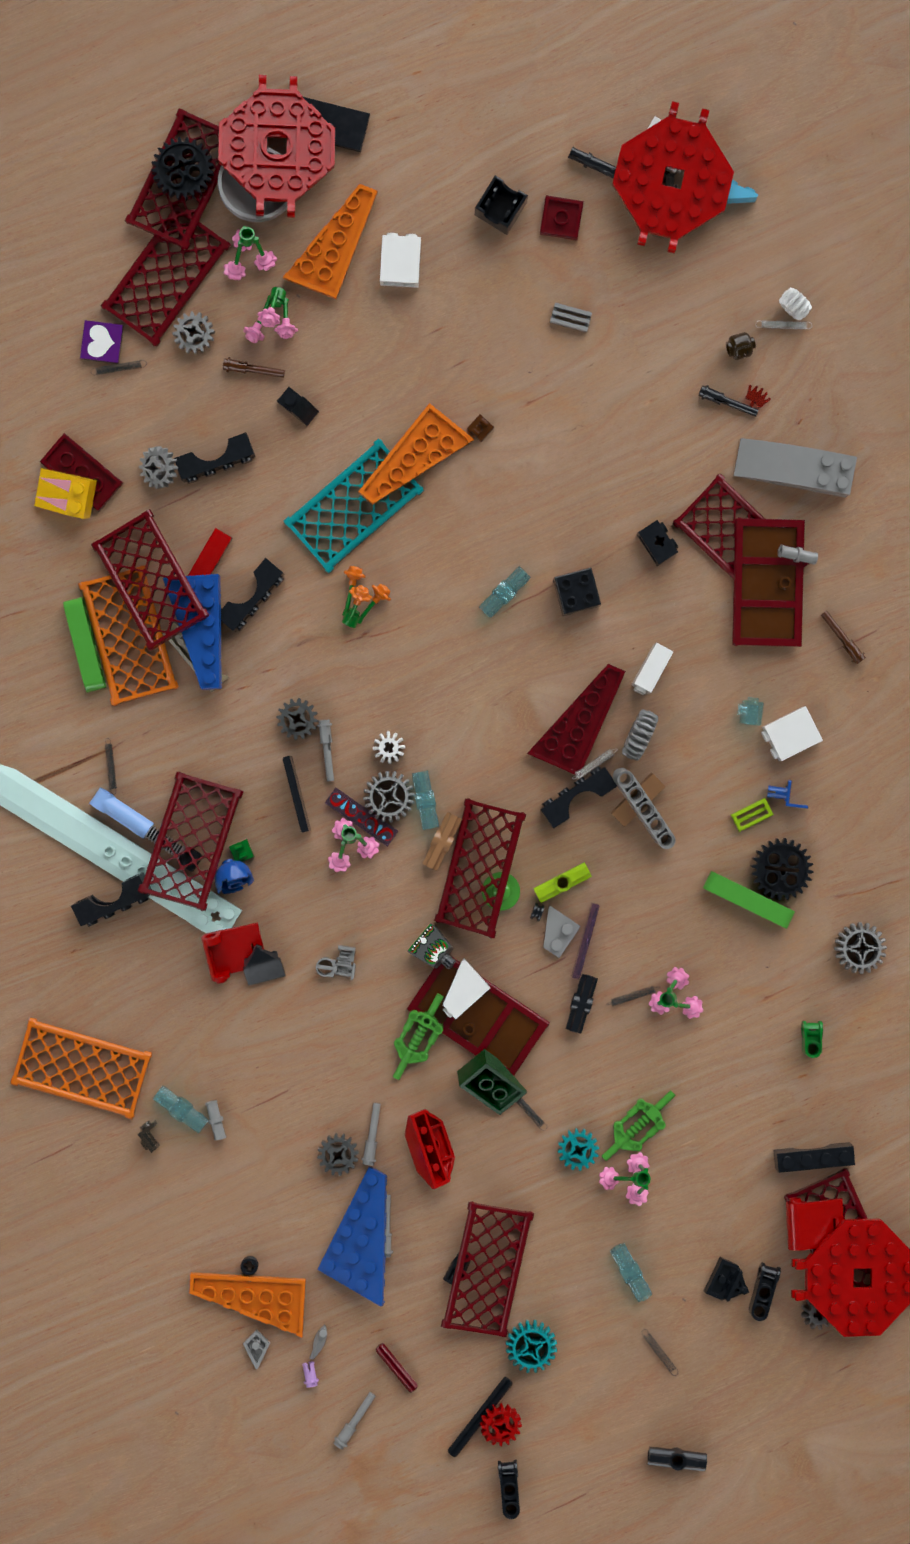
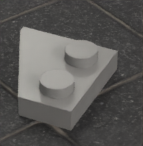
(558, 932)

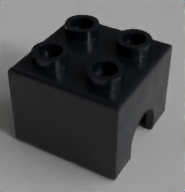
(500, 205)
(576, 591)

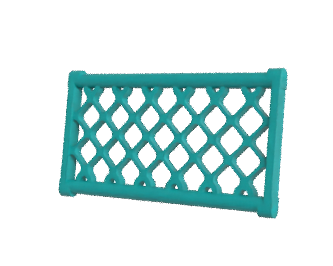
(289, 521)

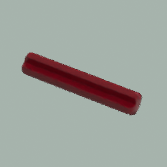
(396, 1367)

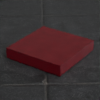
(561, 217)

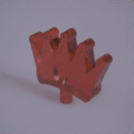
(756, 397)

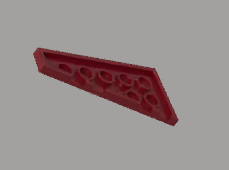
(575, 731)

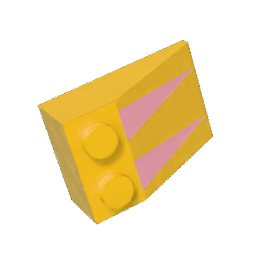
(65, 493)

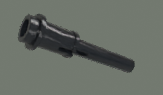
(718, 397)

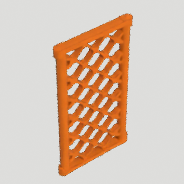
(172, 684)
(33, 1023)

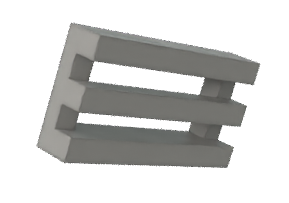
(573, 310)

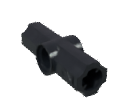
(581, 1003)
(664, 1457)

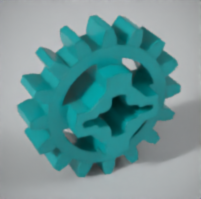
(570, 1153)

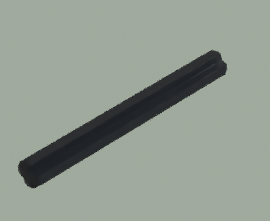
(474, 1423)

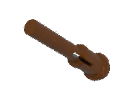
(243, 367)
(850, 647)

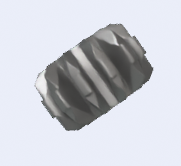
(810, 1317)

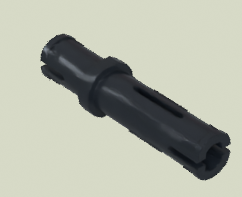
(592, 162)

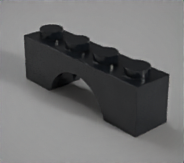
(237, 451)
(267, 577)
(557, 810)
(91, 908)
(818, 1158)

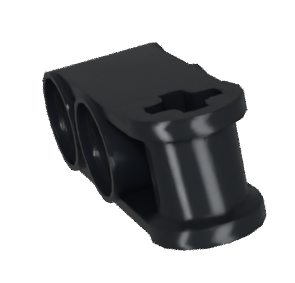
(764, 1280)
(508, 1476)

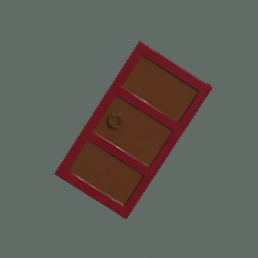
(765, 585)
(490, 1023)

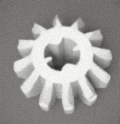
(795, 304)
(382, 746)

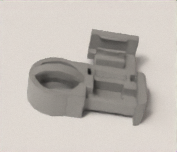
(342, 966)

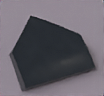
(262, 966)
(726, 1281)

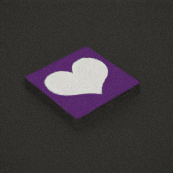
(101, 342)

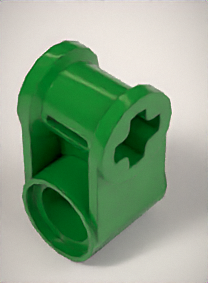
(812, 1037)

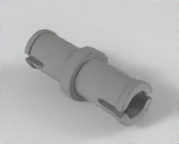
(798, 554)
(215, 1120)

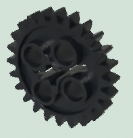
(189, 184)
(780, 885)

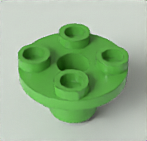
(511, 893)

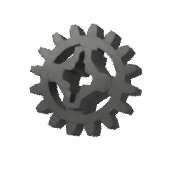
(293, 727)
(345, 1160)

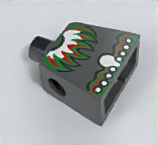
(433, 948)

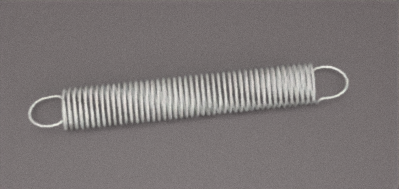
(799, 325)
(595, 766)

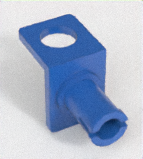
(783, 793)

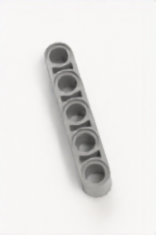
(650, 814)

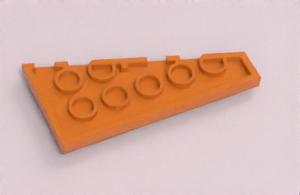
(332, 250)
(421, 447)
(263, 1298)

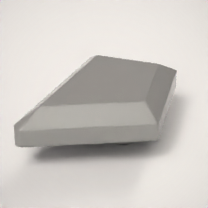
(256, 1347)

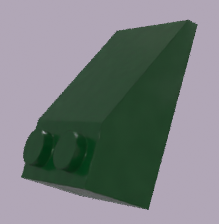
(490, 1082)

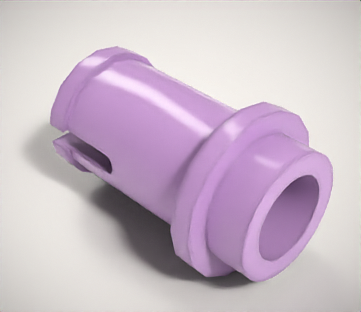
(310, 1375)

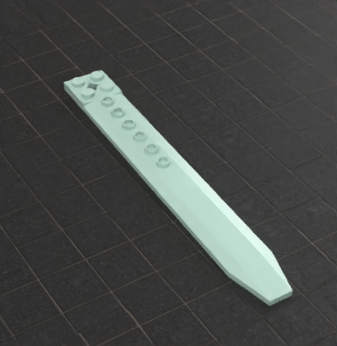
(105, 847)

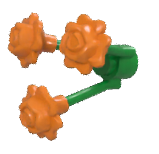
(361, 594)

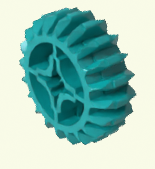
(538, 1341)

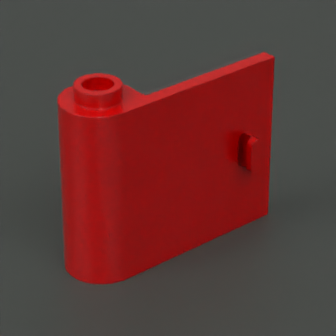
(228, 949)
(811, 1221)

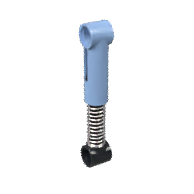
(138, 824)

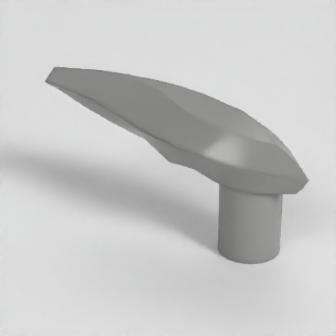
(319, 1341)

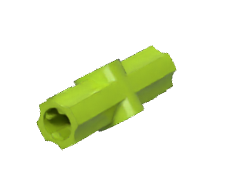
(574, 876)

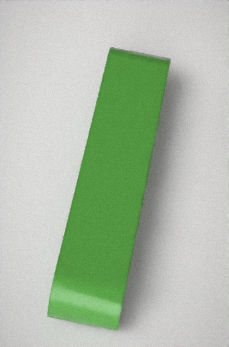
(84, 644)
(749, 899)

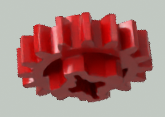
(503, 1432)

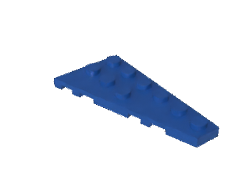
(204, 637)

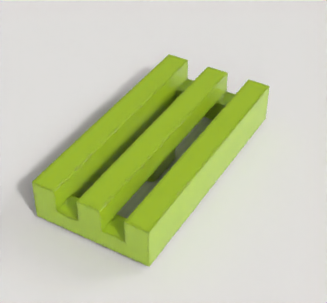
(737, 821)

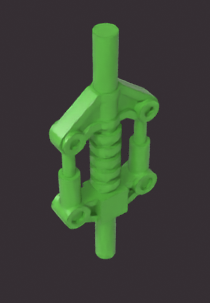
(426, 1021)
(652, 1112)

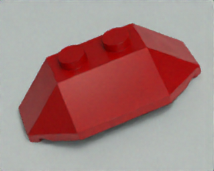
(430, 1148)

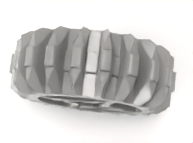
(640, 735)
(403, 805)
(860, 956)

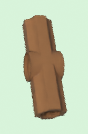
(442, 841)

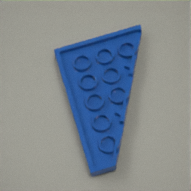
(358, 1247)

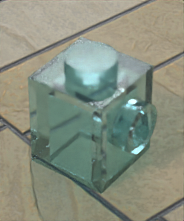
(750, 711)

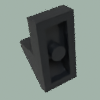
(298, 406)

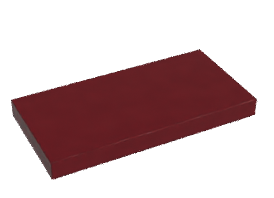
(72, 459)

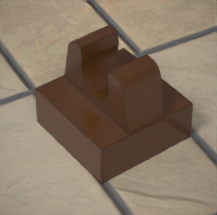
(480, 428)

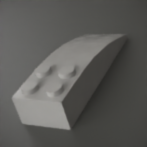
(795, 467)

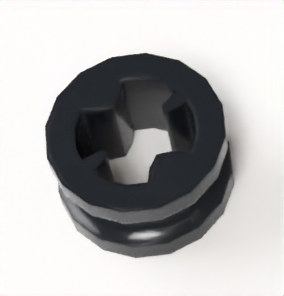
(537, 912)
(245, 1269)

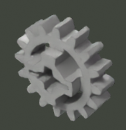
(201, 336)
(161, 458)

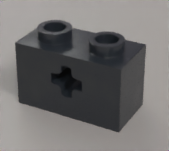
(648, 539)

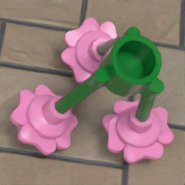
(244, 240)
(270, 318)
(348, 835)
(662, 1001)
(638, 1191)

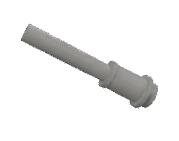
(326, 739)
(370, 1144)
(388, 1251)
(349, 1428)

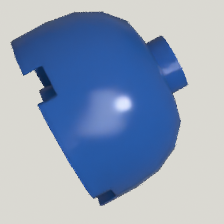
(232, 876)

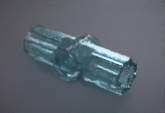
(504, 592)
(425, 800)
(180, 1109)
(631, 1272)

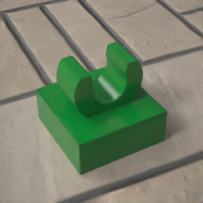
(241, 851)

